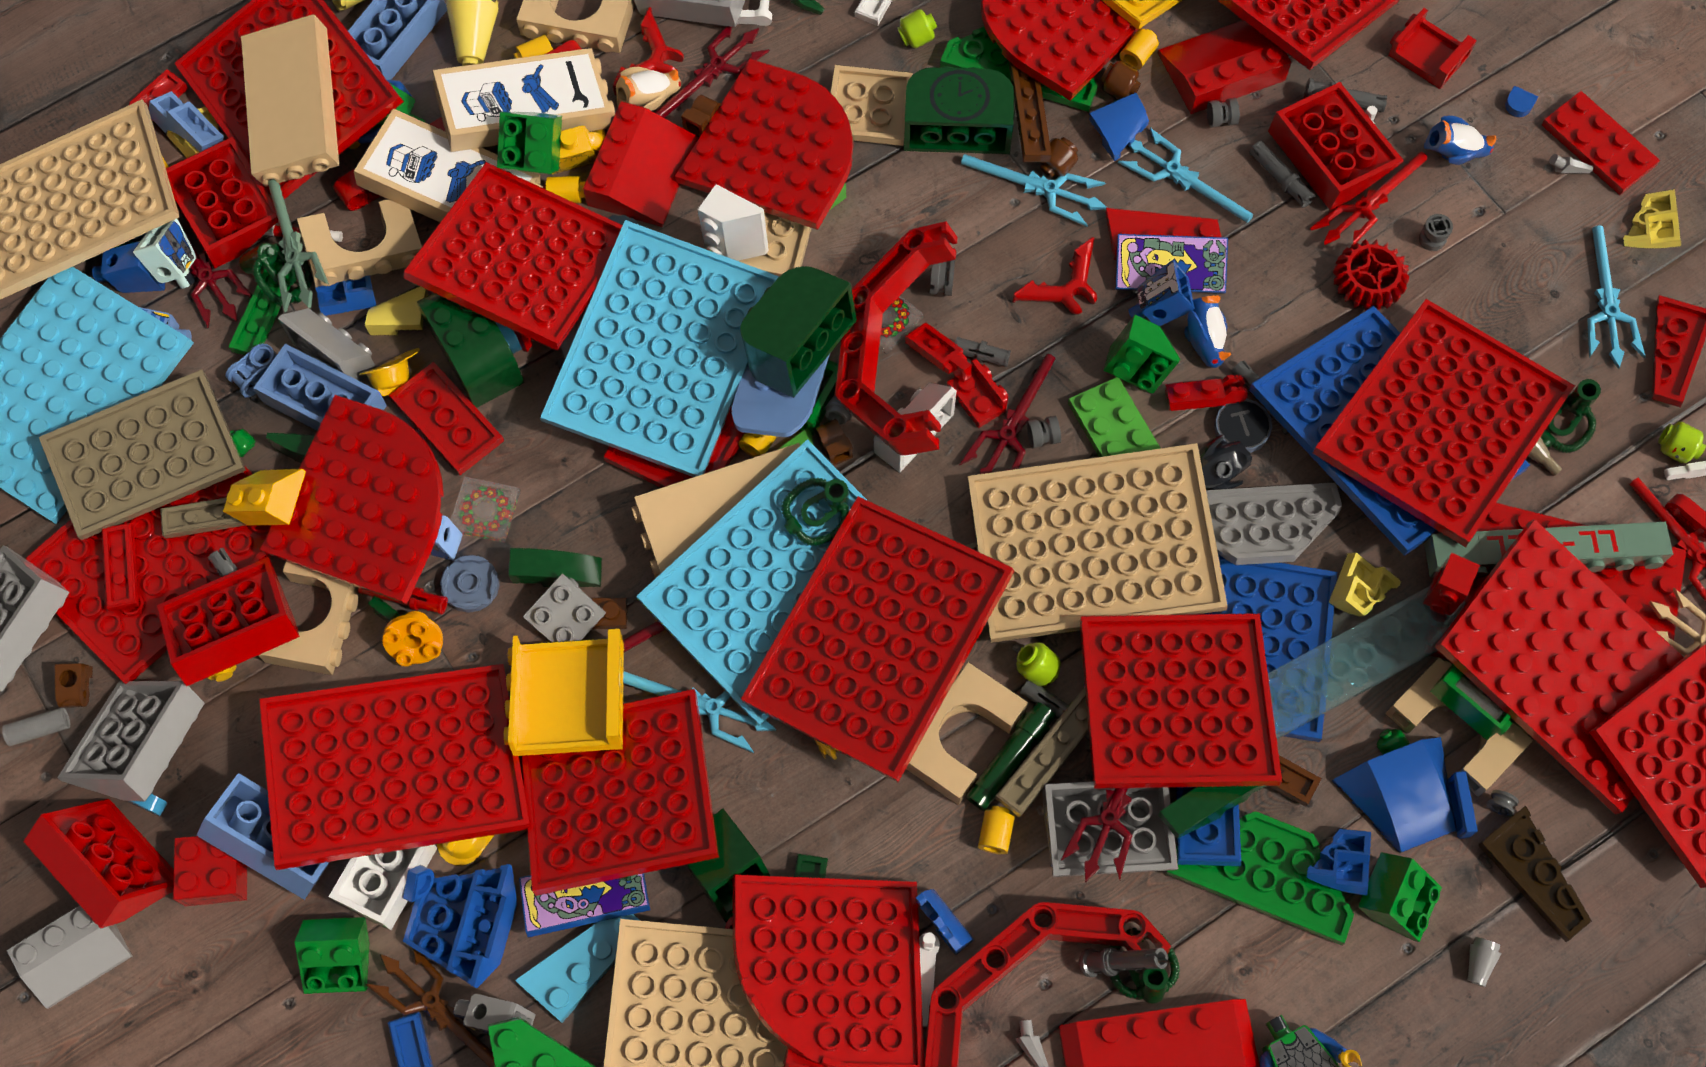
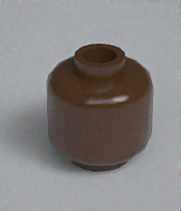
(1120, 80)
(1063, 158)

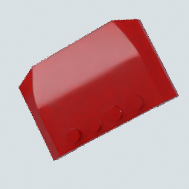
(1172, 1037)

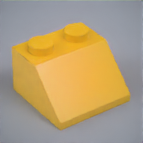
(265, 497)

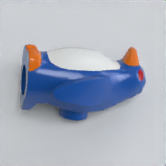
(1458, 141)
(1207, 330)

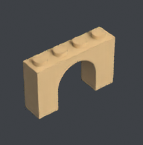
(600, 31)
(393, 253)
(320, 647)
(973, 693)
(1492, 755)

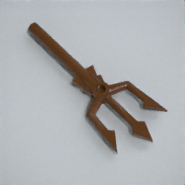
(431, 1003)

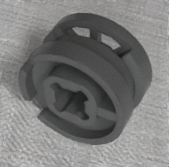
(939, 276)

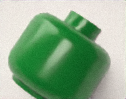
(243, 441)
(1391, 740)

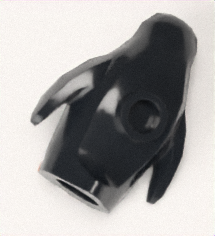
(1223, 463)

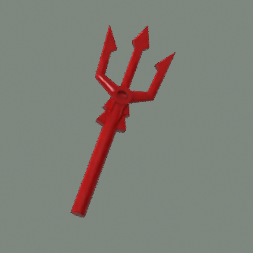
(1364, 207)
(1688, 542)

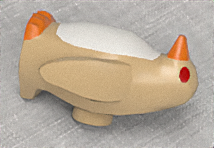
(646, 87)

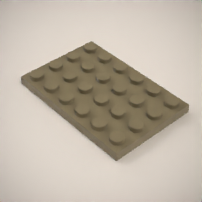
(141, 454)

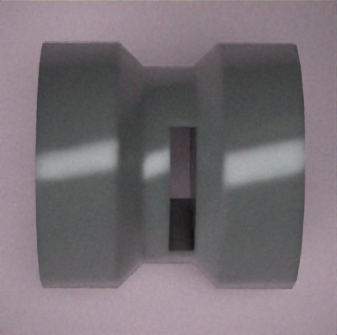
(1223, 112)
(1435, 232)
(1043, 432)

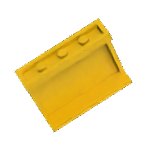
(565, 696)

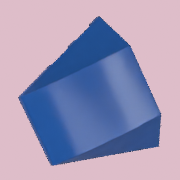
(1404, 793)
(465, 922)

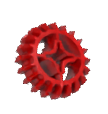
(1364, 283)

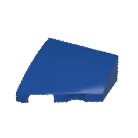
(1119, 123)
(346, 296)
(1344, 862)
(946, 923)

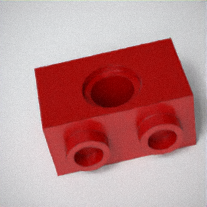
(1451, 584)

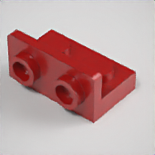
(980, 395)

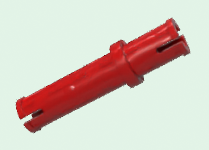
(433, 602)

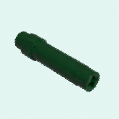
(1027, 733)

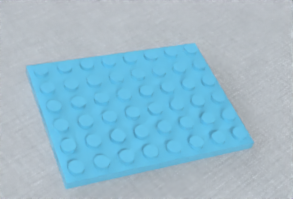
(658, 350)
(66, 360)
(745, 575)

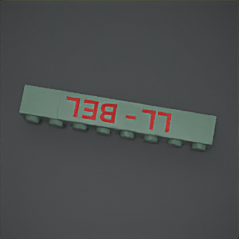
(1593, 545)

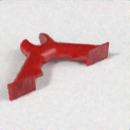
(660, 51)
(1064, 294)

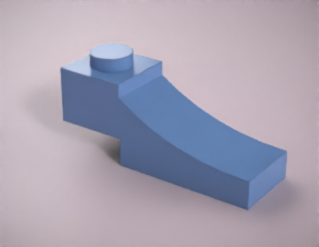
(184, 120)

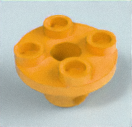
(412, 639)

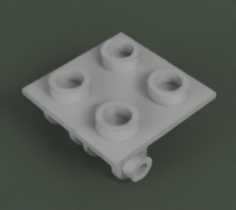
(564, 612)

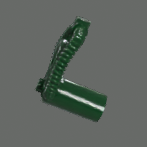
(263, 257)
(1579, 404)
(836, 496)
(1154, 981)

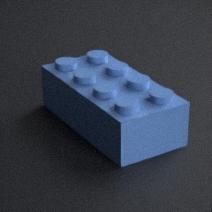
(394, 29)
(306, 387)
(242, 829)

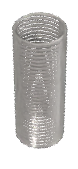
(51, 720)

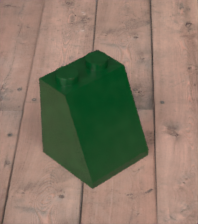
(735, 858)

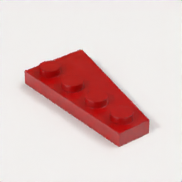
(1150, 223)
(1678, 344)

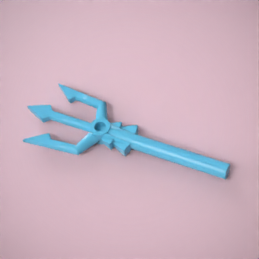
(1181, 175)
(1043, 186)
(1609, 305)
(707, 706)

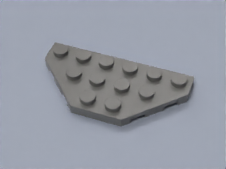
(1270, 521)

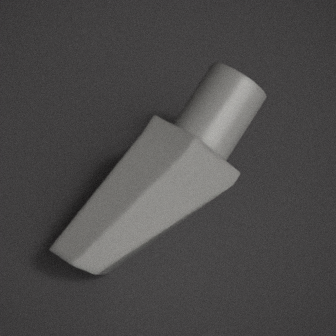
(1569, 165)
(1031, 1044)

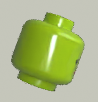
(917, 28)
(1682, 442)
(1038, 664)

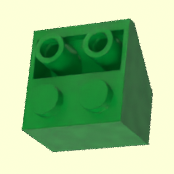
(529, 141)
(1141, 355)
(1400, 896)
(333, 955)

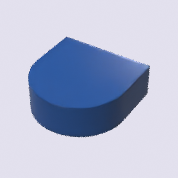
(1520, 102)
(418, 883)

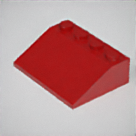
(1224, 65)
(1334, 144)
(638, 165)
(222, 201)
(226, 622)
(101, 860)

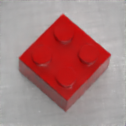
(206, 874)

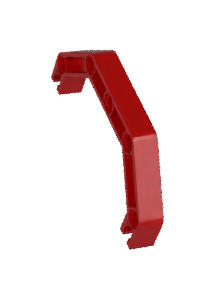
(860, 345)
(1015, 944)

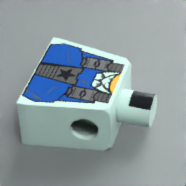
(167, 254)

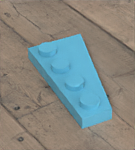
(574, 969)

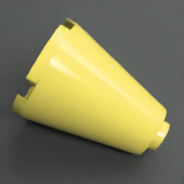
(471, 28)

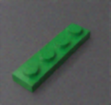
(258, 316)

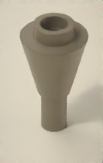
(1542, 455)

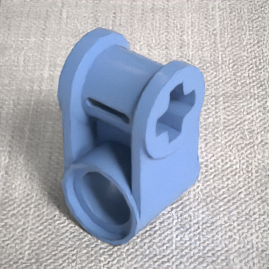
(250, 368)

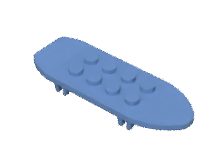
(771, 412)

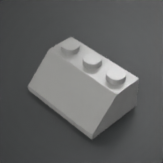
(325, 343)
(67, 956)

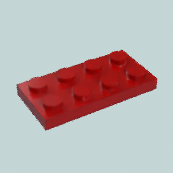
(1600, 142)
(446, 418)

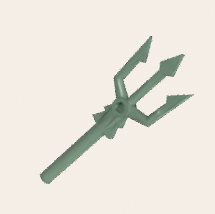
(292, 251)

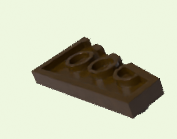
(1528, 864)

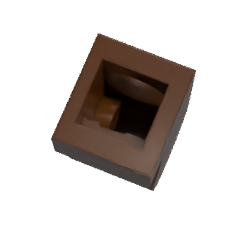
(699, 114)
(834, 442)
(72, 684)

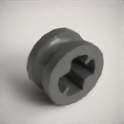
(1502, 803)

